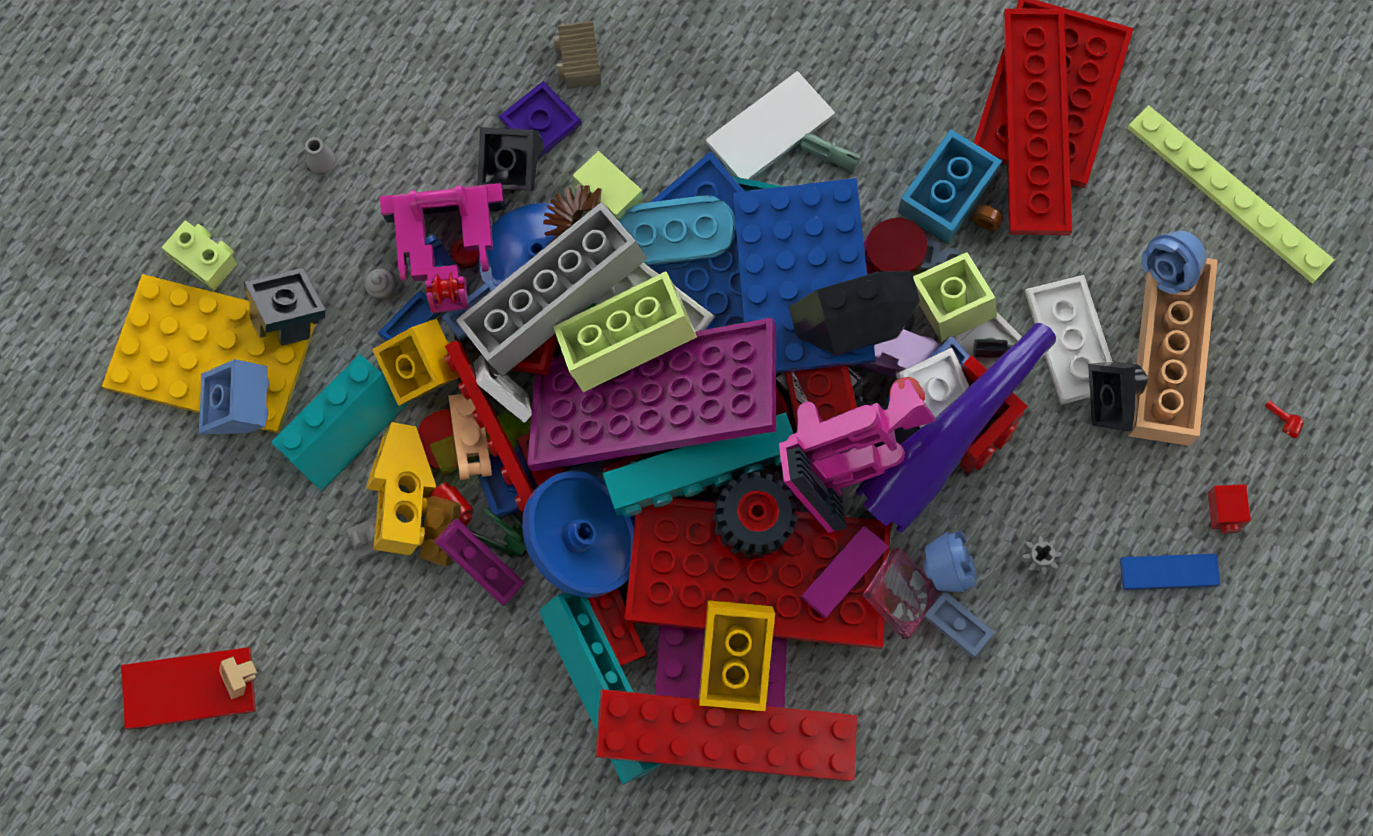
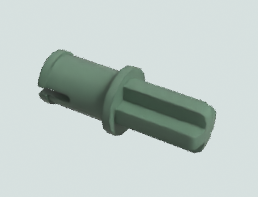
(830, 152)

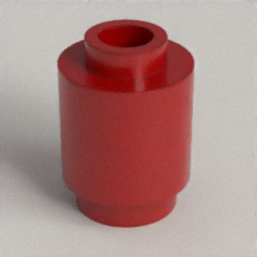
(453, 494)

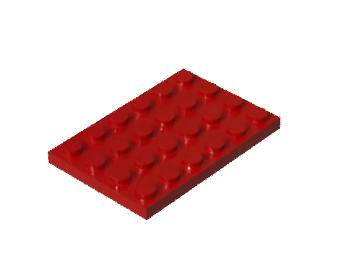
(1093, 68)

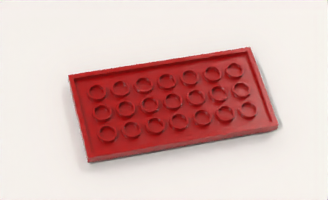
(684, 565)

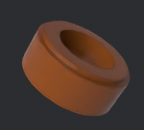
(987, 217)

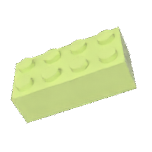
(624, 332)

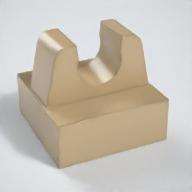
(236, 676)

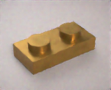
(438, 516)

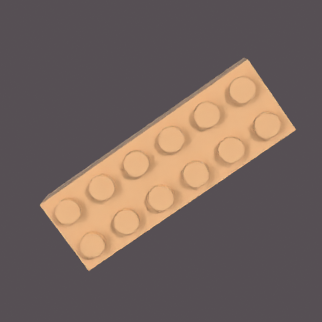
(1175, 359)

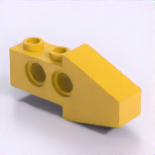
(400, 462)

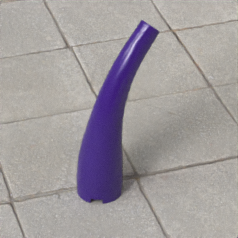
(940, 445)

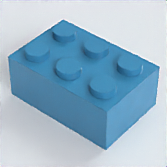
(949, 186)

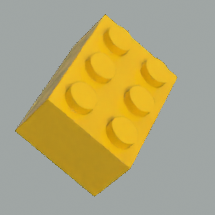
(736, 655)

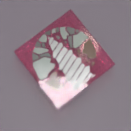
(901, 593)

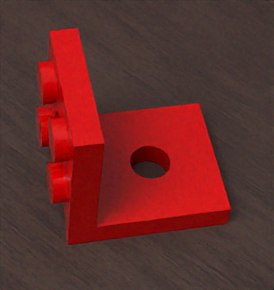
(999, 432)

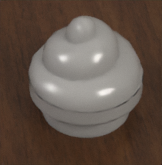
(380, 283)

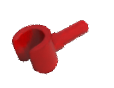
(1293, 423)

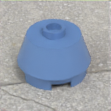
(1175, 261)
(950, 563)

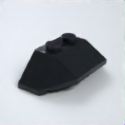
(856, 312)

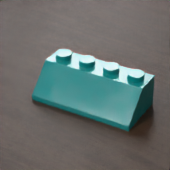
(339, 423)

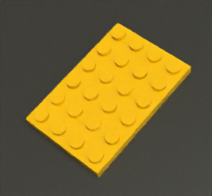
(186, 331)

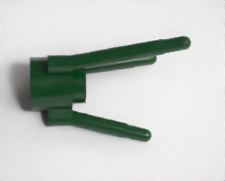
(513, 537)

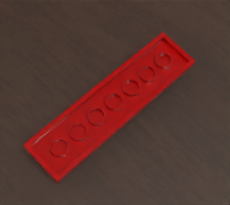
(1037, 122)
(691, 735)

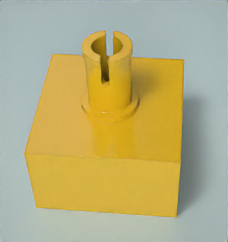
(415, 361)

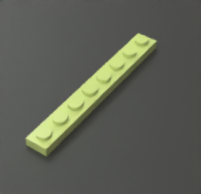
(1230, 194)

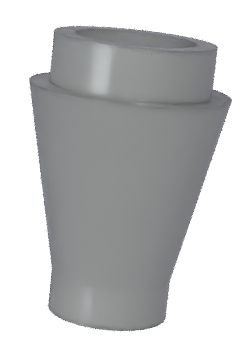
(318, 156)

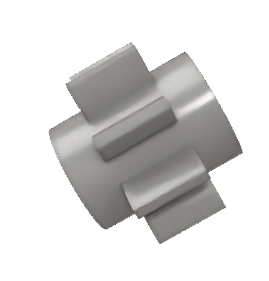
(1046, 563)

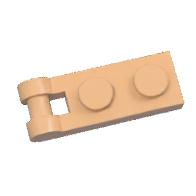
(468, 438)

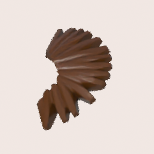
(569, 211)

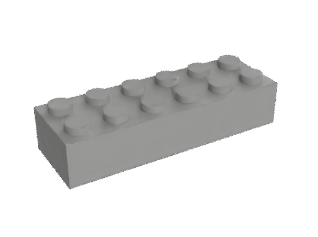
(551, 288)

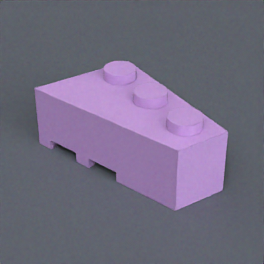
(900, 353)

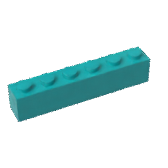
(692, 468)
(589, 663)

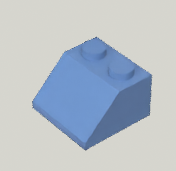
(233, 398)

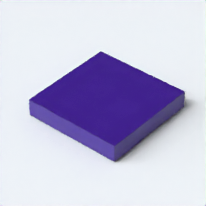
(543, 112)

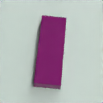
(479, 562)
(844, 572)

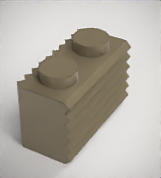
(579, 55)

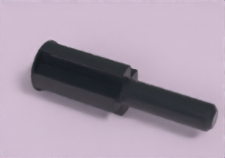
(990, 348)

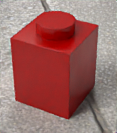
(1229, 507)

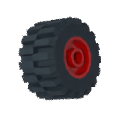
(754, 515)

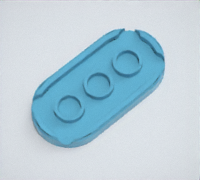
(681, 228)

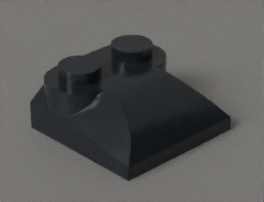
(509, 157)
(1115, 393)

